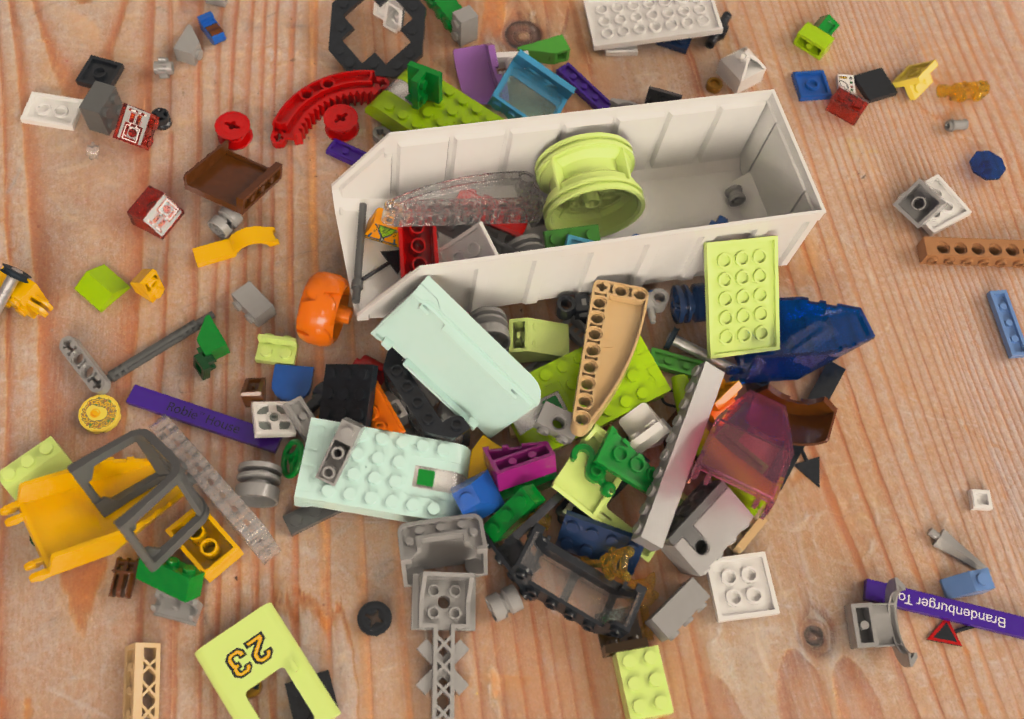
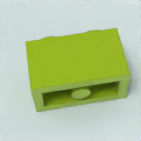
(813, 40)

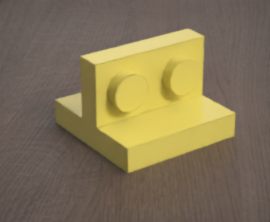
(915, 78)

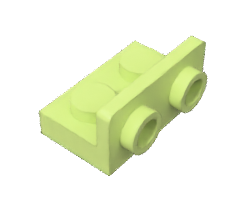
(276, 349)

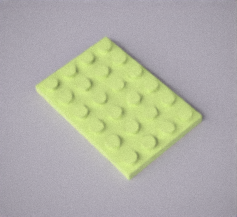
(742, 296)

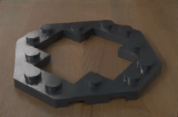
(413, 31)

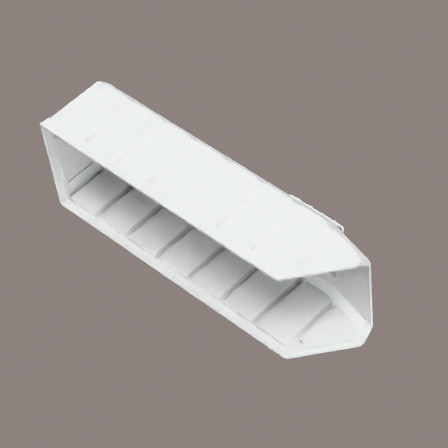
(682, 162)

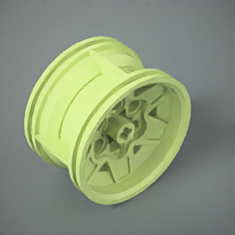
(589, 183)

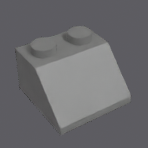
(920, 203)

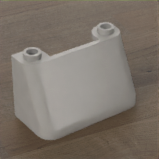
(442, 544)

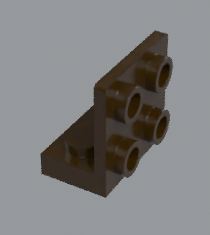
(633, 640)

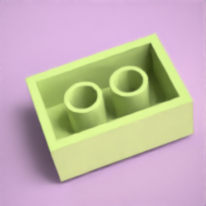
(642, 683)

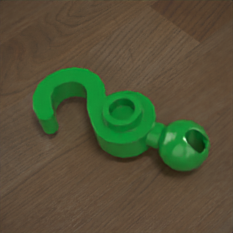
(592, 471)

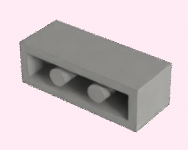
(678, 610)

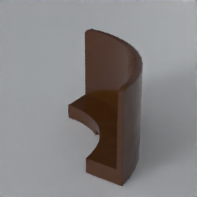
(808, 419)

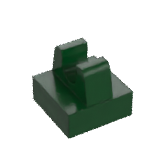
(204, 365)

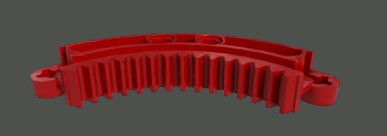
(314, 99)

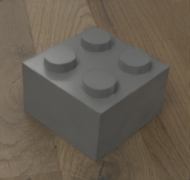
(101, 108)

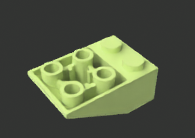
(537, 339)

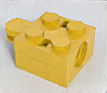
(27, 299)

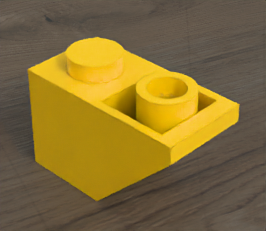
(148, 284)

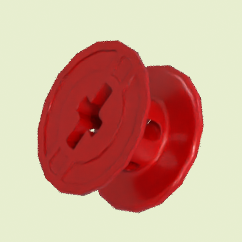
(341, 122)
(235, 128)

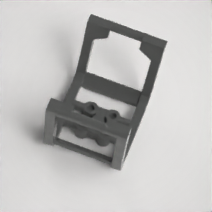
(169, 473)

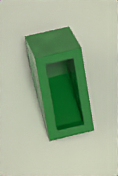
(211, 340)

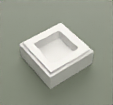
(980, 500)

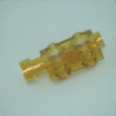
(970, 91)

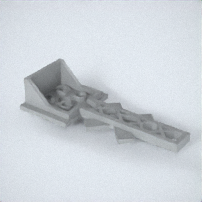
(460, 615)

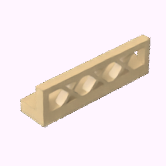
(135, 684)

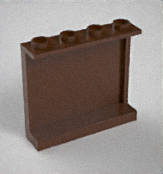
(231, 179)

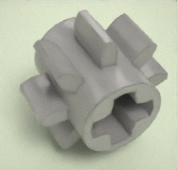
(163, 67)

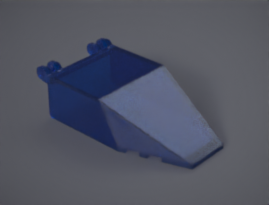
(809, 339)

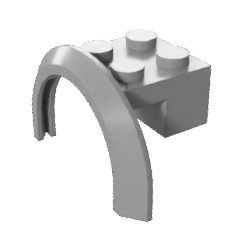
(877, 624)

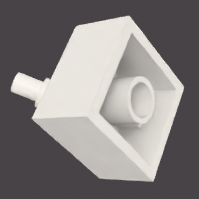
(741, 70)

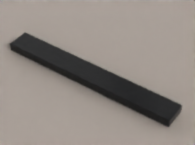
(824, 386)

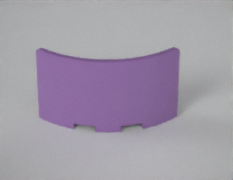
(477, 71)

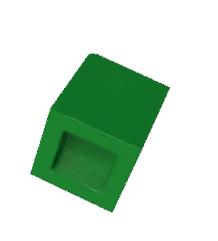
(827, 24)

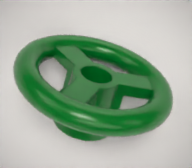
(293, 458)

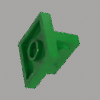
(424, 84)

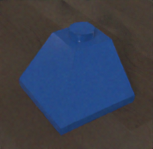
(478, 495)

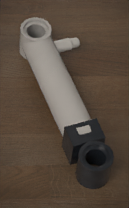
(579, 305)

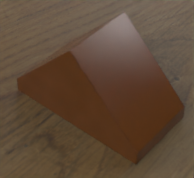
(253, 390)

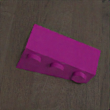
(519, 464)

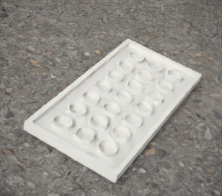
(649, 21)

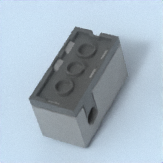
(705, 527)

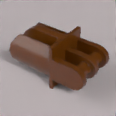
(123, 580)

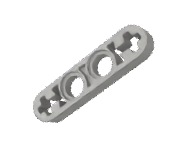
(82, 367)

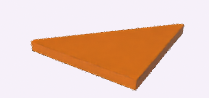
(383, 413)

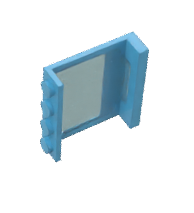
(530, 89)

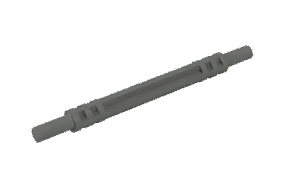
(156, 349)

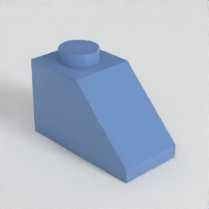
(967, 584)

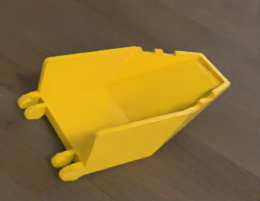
(66, 522)

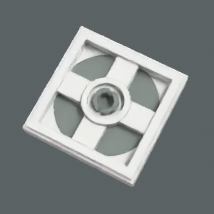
(271, 420)

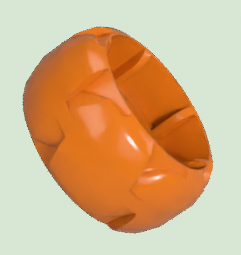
(323, 309)

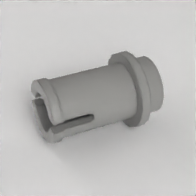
(952, 125)

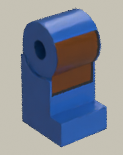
(211, 28)

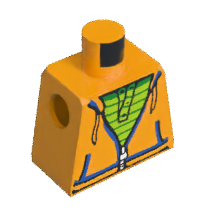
(379, 232)

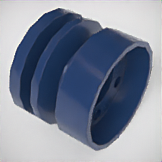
(688, 303)

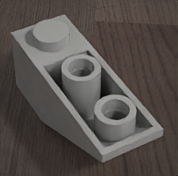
(340, 450)

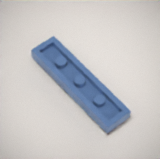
(1007, 323)

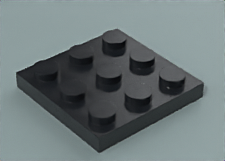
(349, 392)

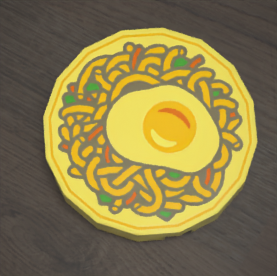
(99, 414)

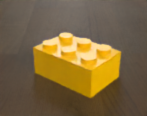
(208, 547)

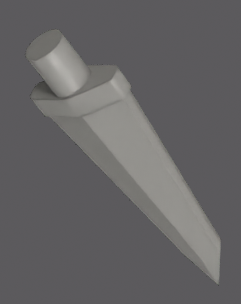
(951, 546)

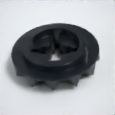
(370, 609)

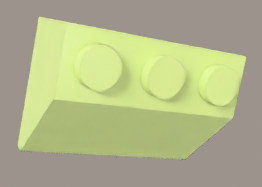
(39, 461)

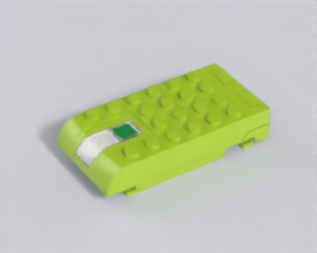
(395, 109)
(558, 386)

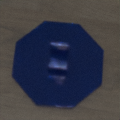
(987, 165)

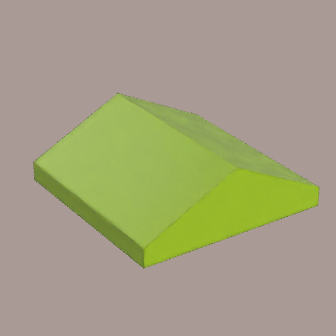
(101, 287)

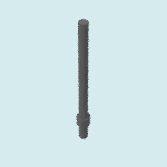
(357, 282)

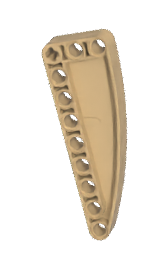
(611, 336)

